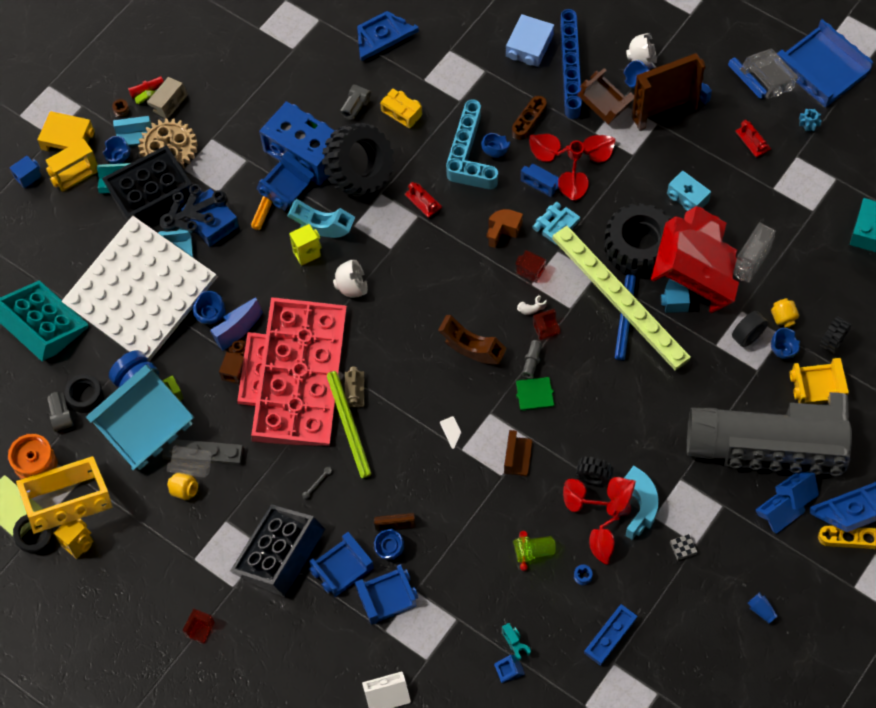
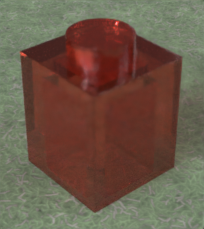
(530, 266)

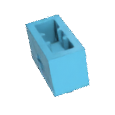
(688, 191)

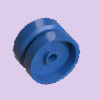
(129, 365)

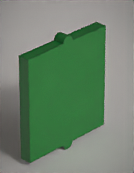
(534, 393)

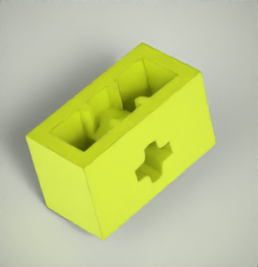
(305, 244)

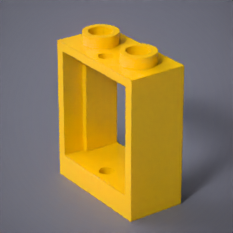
(76, 172)

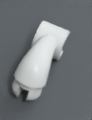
(531, 309)

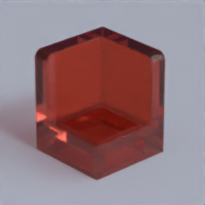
(546, 324)
(198, 626)

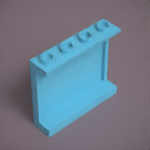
(141, 417)

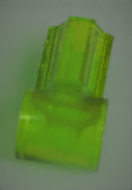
(527, 549)

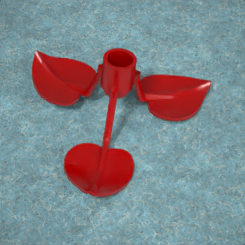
(572, 184)
(620, 492)

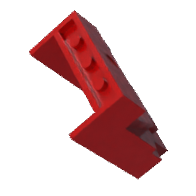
(697, 257)

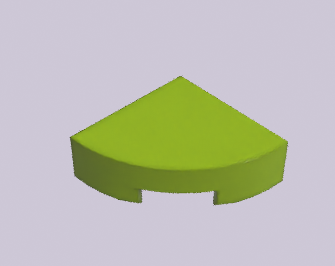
(144, 96)

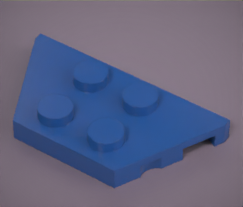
(382, 33)
(850, 509)

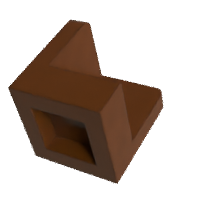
(231, 368)

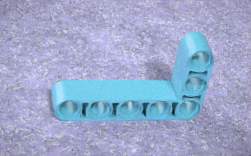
(466, 131)

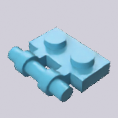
(562, 218)

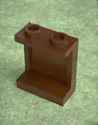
(604, 97)

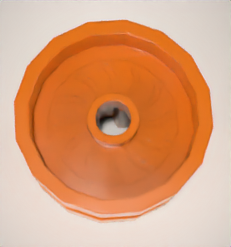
(31, 456)

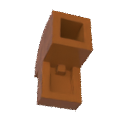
(503, 222)

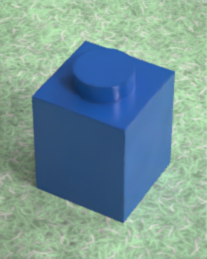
(26, 171)

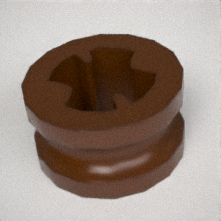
(118, 103)

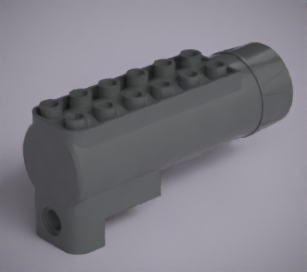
(803, 440)

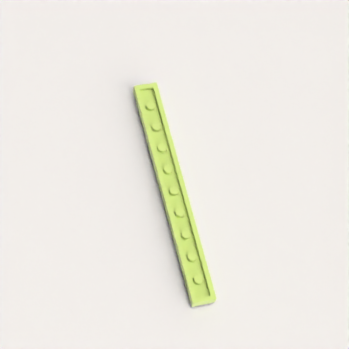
(621, 298)

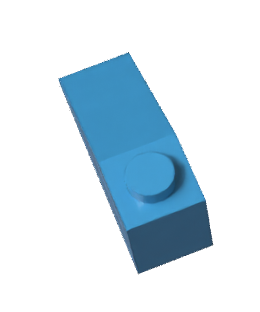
(675, 297)

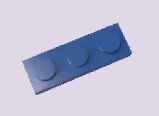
(610, 634)

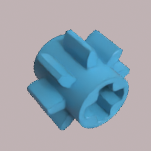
(810, 119)

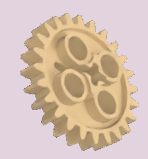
(175, 132)

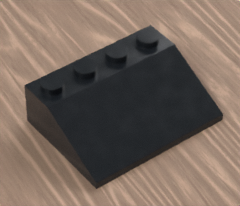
(148, 185)
(278, 549)

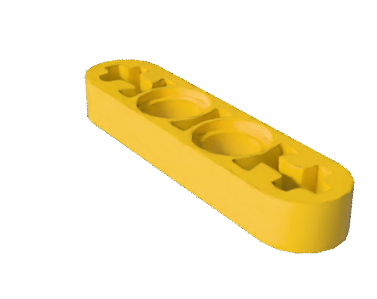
(858, 541)

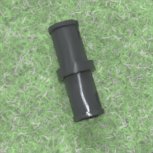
(532, 359)

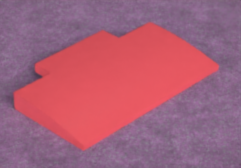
(289, 370)

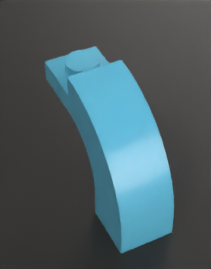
(327, 224)
(648, 501)

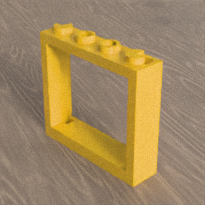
(57, 479)

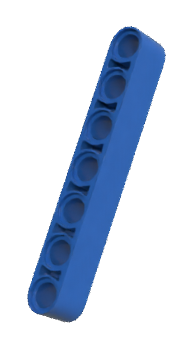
(571, 71)

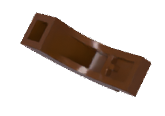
(478, 348)

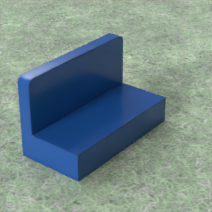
(540, 179)
(800, 488)
(779, 512)

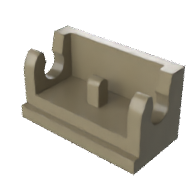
(168, 97)

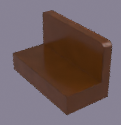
(517, 455)

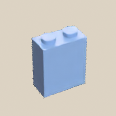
(529, 40)

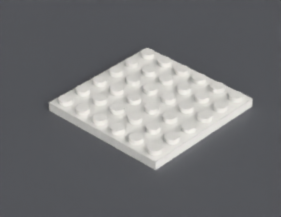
(139, 288)

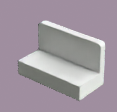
(387, 691)

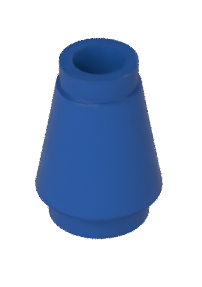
(762, 607)

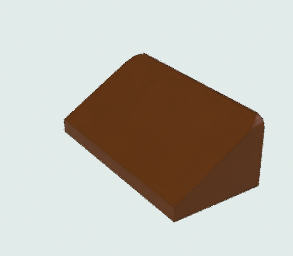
(394, 521)

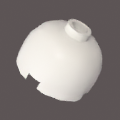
(642, 50)
(349, 279)

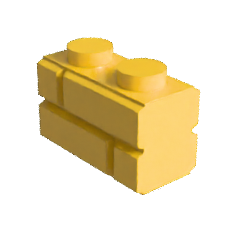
(401, 108)

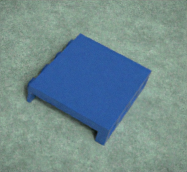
(826, 63)

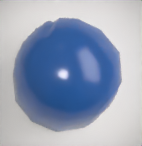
(632, 70)
(495, 145)
(116, 150)
(785, 343)
(389, 544)

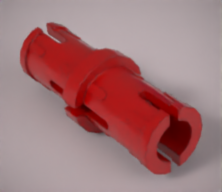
(145, 86)

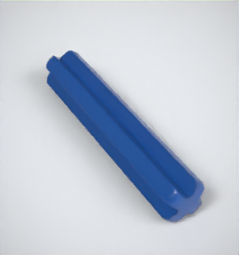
(748, 78)

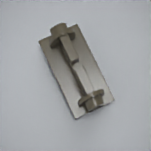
(354, 387)

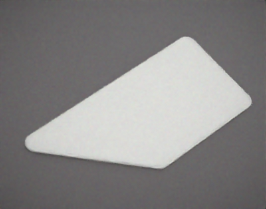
(451, 430)

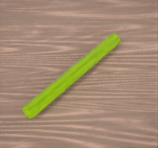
(349, 425)

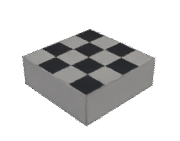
(683, 547)

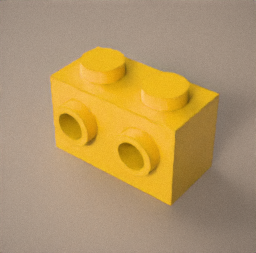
(74, 537)

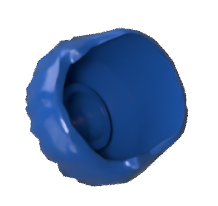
(209, 308)

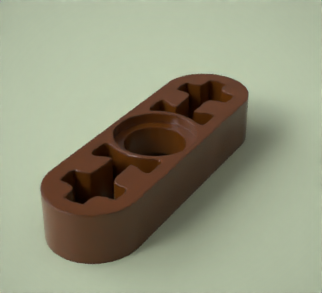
(529, 110)

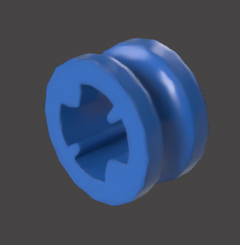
(581, 568)

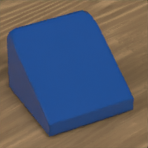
(509, 668)

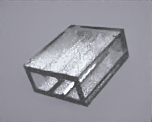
(754, 252)

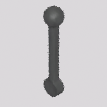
(327, 471)

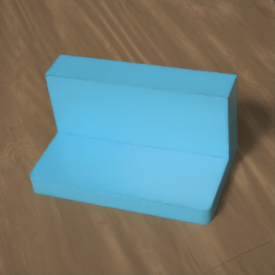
(132, 128)

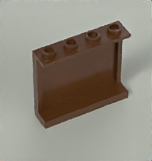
(667, 88)

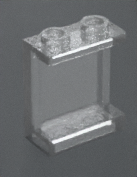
(771, 71)

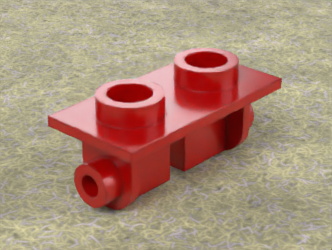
(752, 139)
(422, 199)

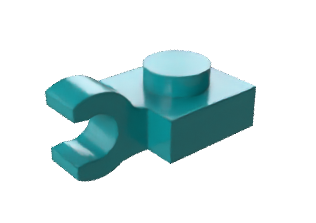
(512, 637)

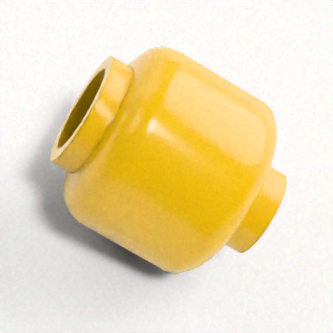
(785, 313)
(182, 486)

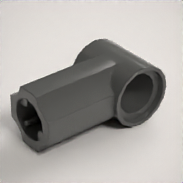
(356, 99)
(60, 415)

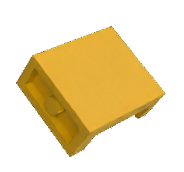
(63, 131)
(817, 381)

